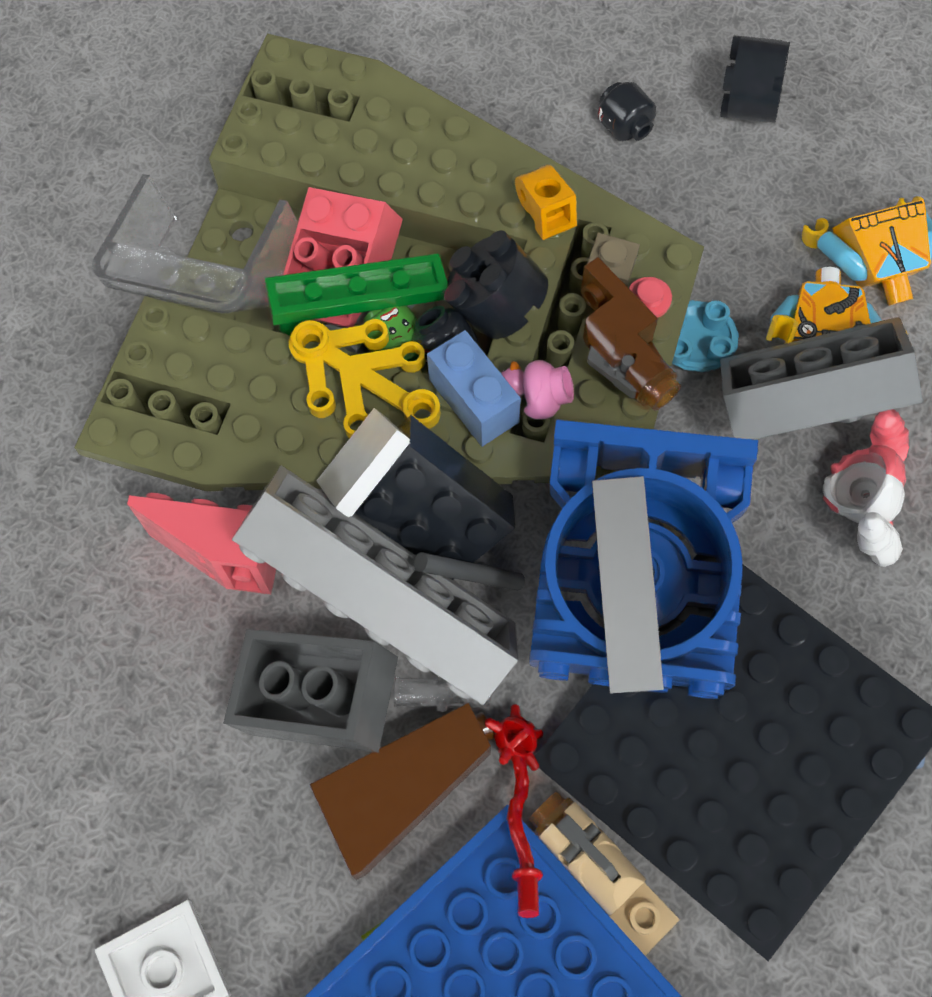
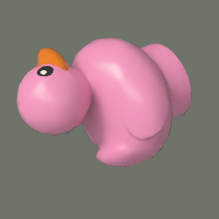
(543, 387)

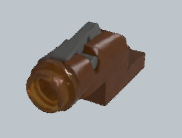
(622, 339)

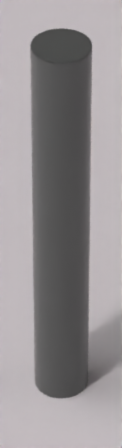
(468, 571)

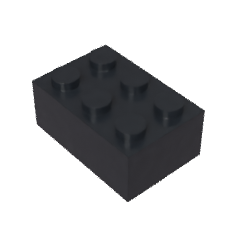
(438, 500)

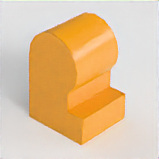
(547, 201)

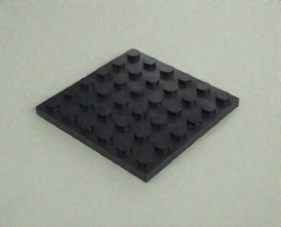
(753, 790)

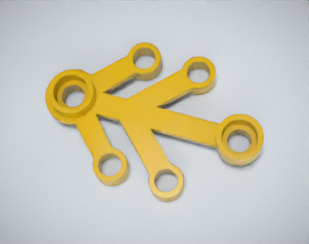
(359, 370)

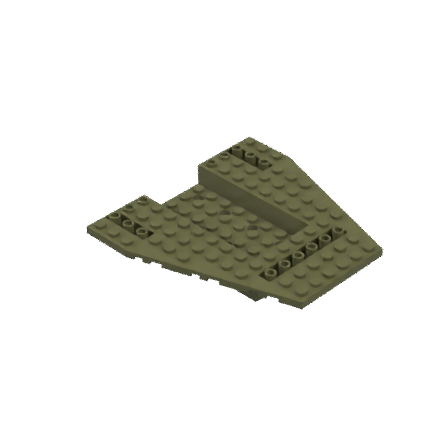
(220, 393)

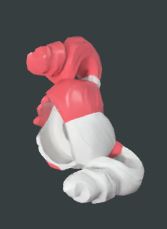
(883, 476)

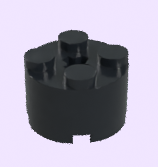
(754, 79)
(495, 285)

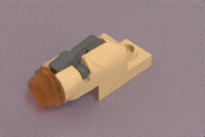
(603, 871)

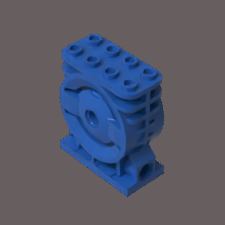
(702, 648)

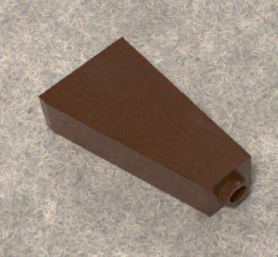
(390, 792)

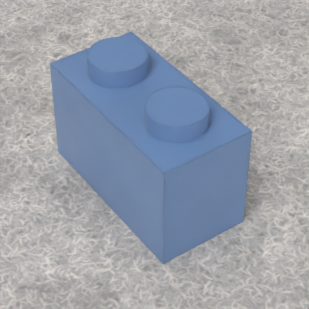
(473, 388)

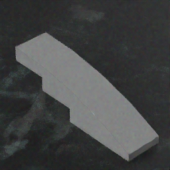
(627, 585)

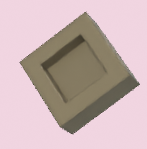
(616, 254)

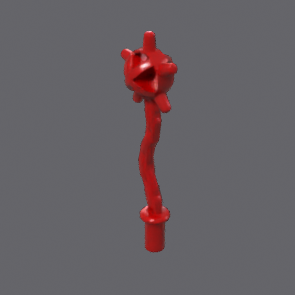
(517, 742)

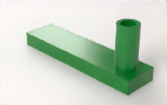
(354, 289)

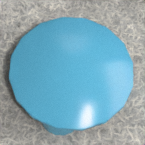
(705, 337)

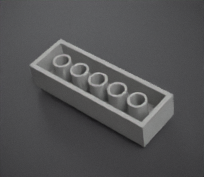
(376, 585)

